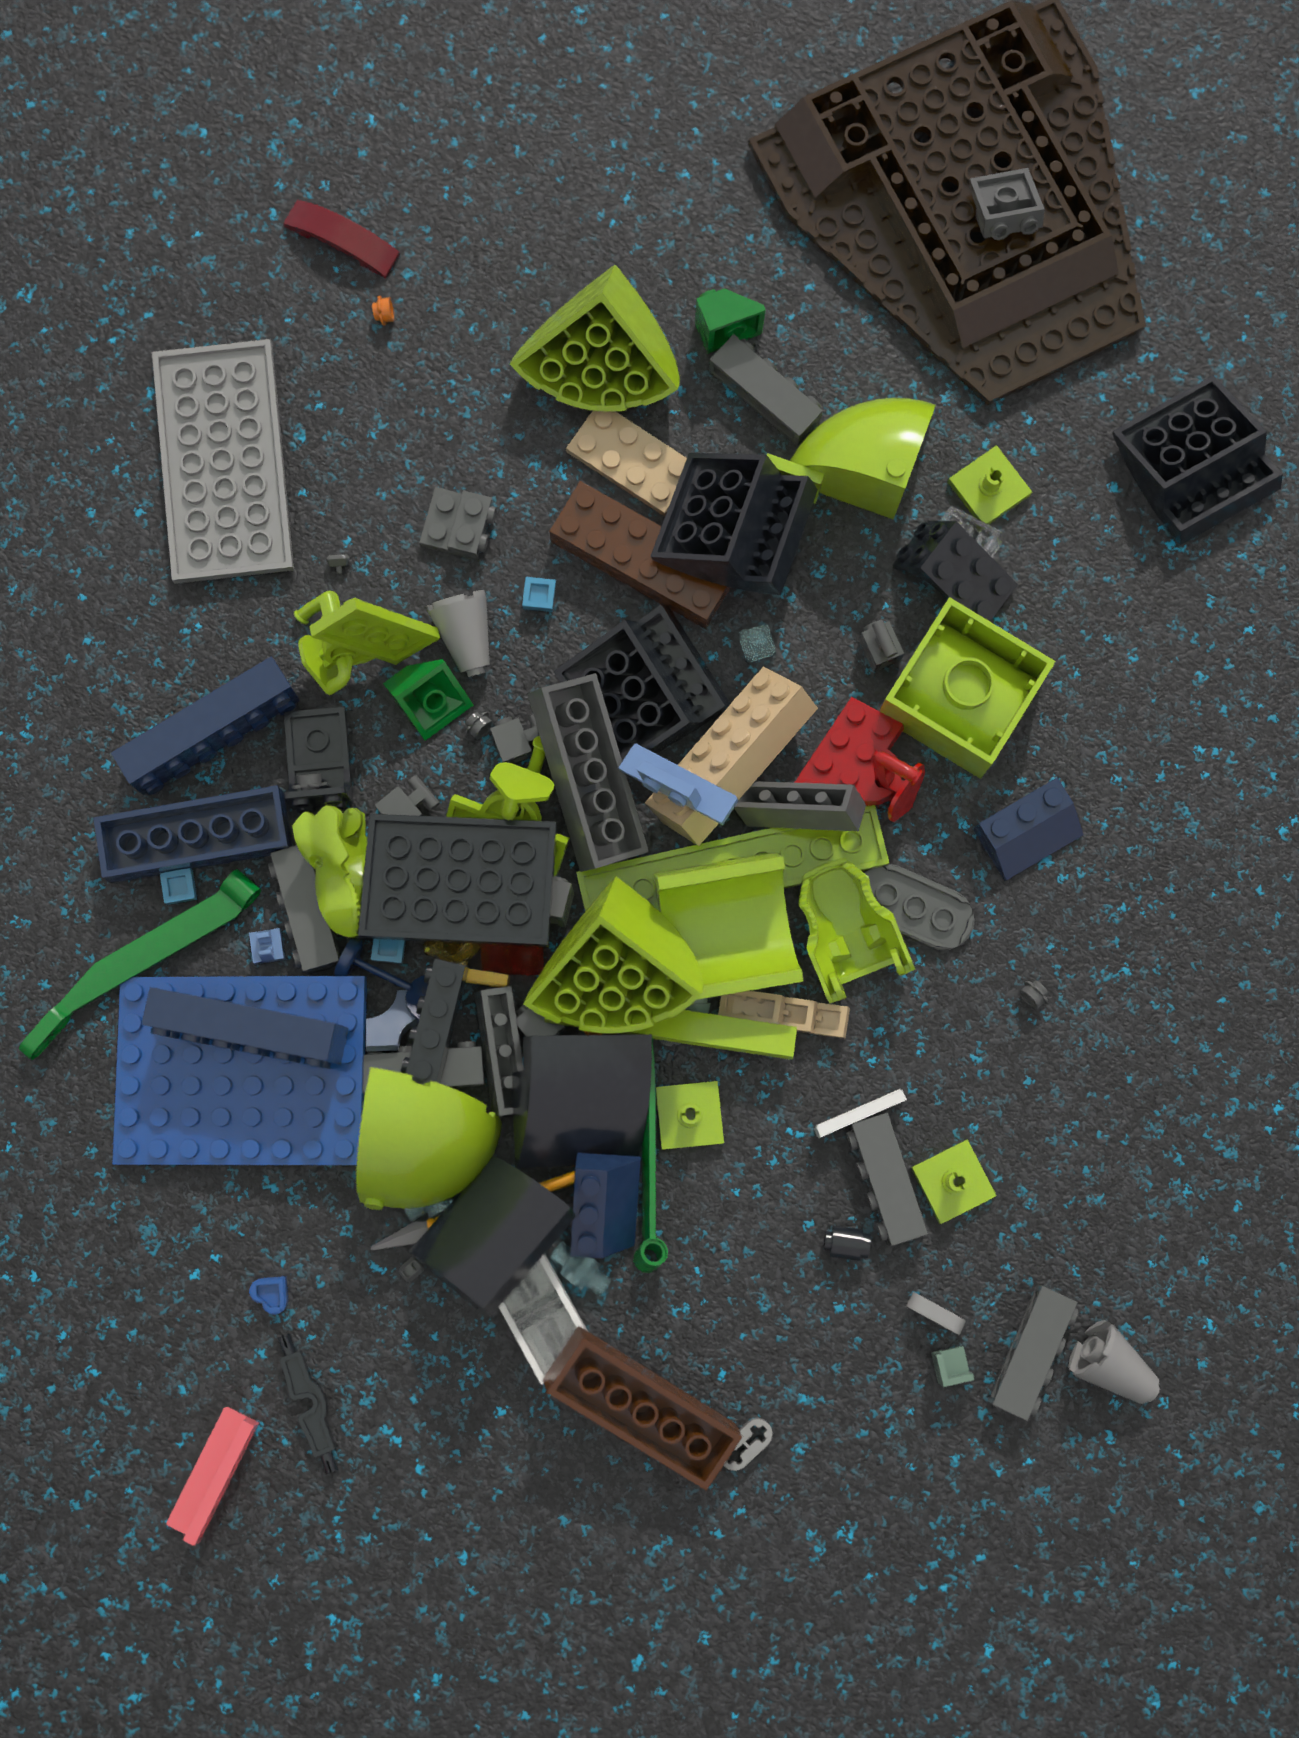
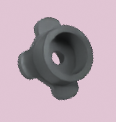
(309, 782)

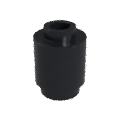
(847, 1243)

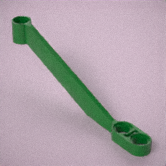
(227, 904)
(649, 1192)

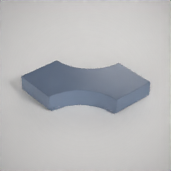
(387, 1030)

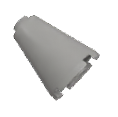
(464, 630)
(1113, 1364)

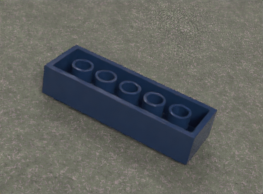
(206, 727)
(192, 834)
(238, 1025)

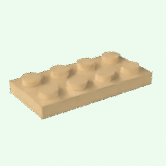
(629, 458)

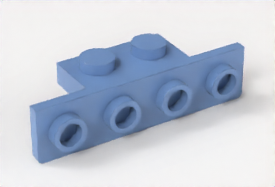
(678, 784)

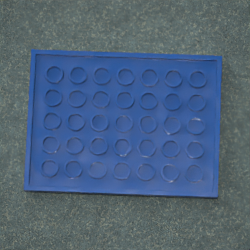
(232, 1106)

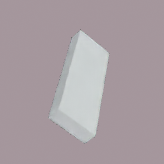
(859, 1113)

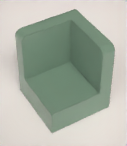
(951, 1366)

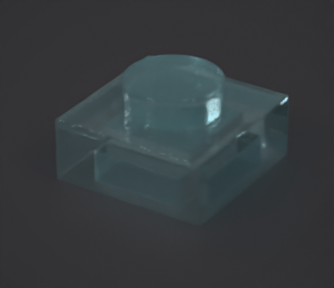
(757, 643)

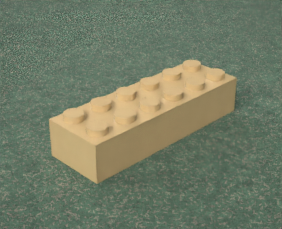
(739, 747)

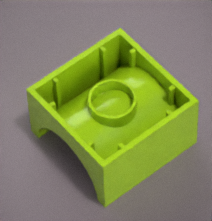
(966, 688)
(732, 922)

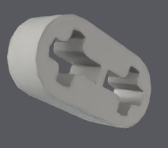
(936, 1313)
(754, 1447)

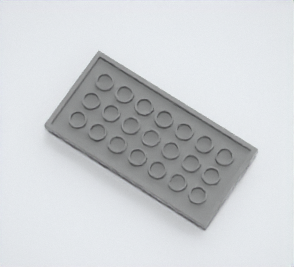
(222, 461)

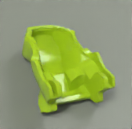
(337, 851)
(848, 927)

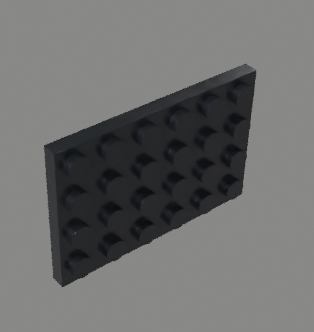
(458, 880)

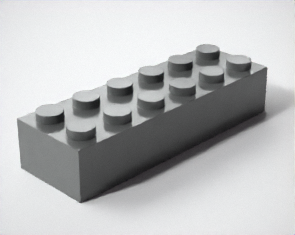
(586, 772)

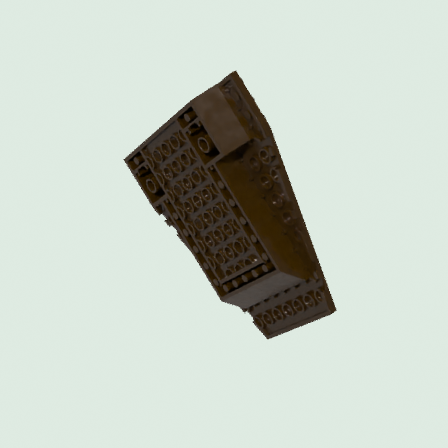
(878, 206)

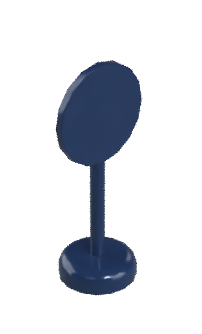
(350, 959)

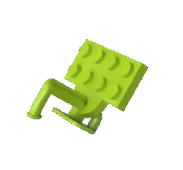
(354, 636)
(516, 789)

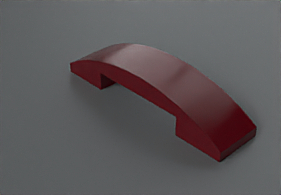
(342, 235)

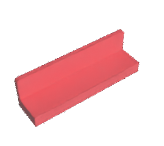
(212, 1474)

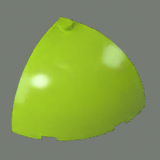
(601, 350)
(868, 451)
(617, 968)
(420, 1141)

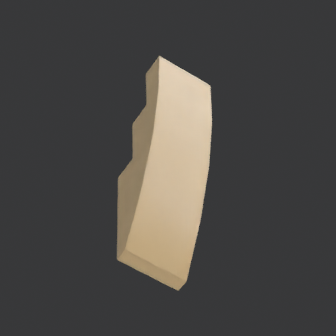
(777, 1009)

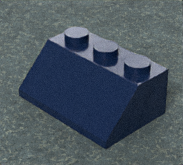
(1030, 829)
(604, 1204)

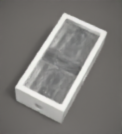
(541, 1316)

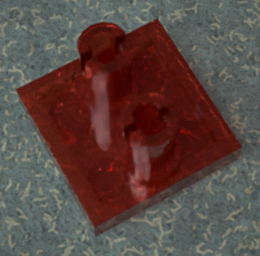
(512, 959)

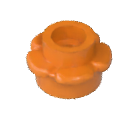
(383, 310)

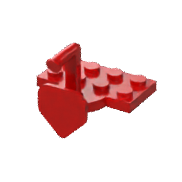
(860, 755)

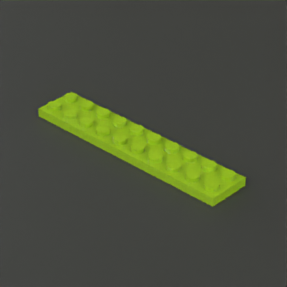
(799, 847)

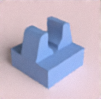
(267, 946)

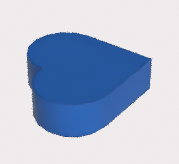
(271, 1293)

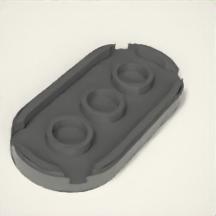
(923, 907)

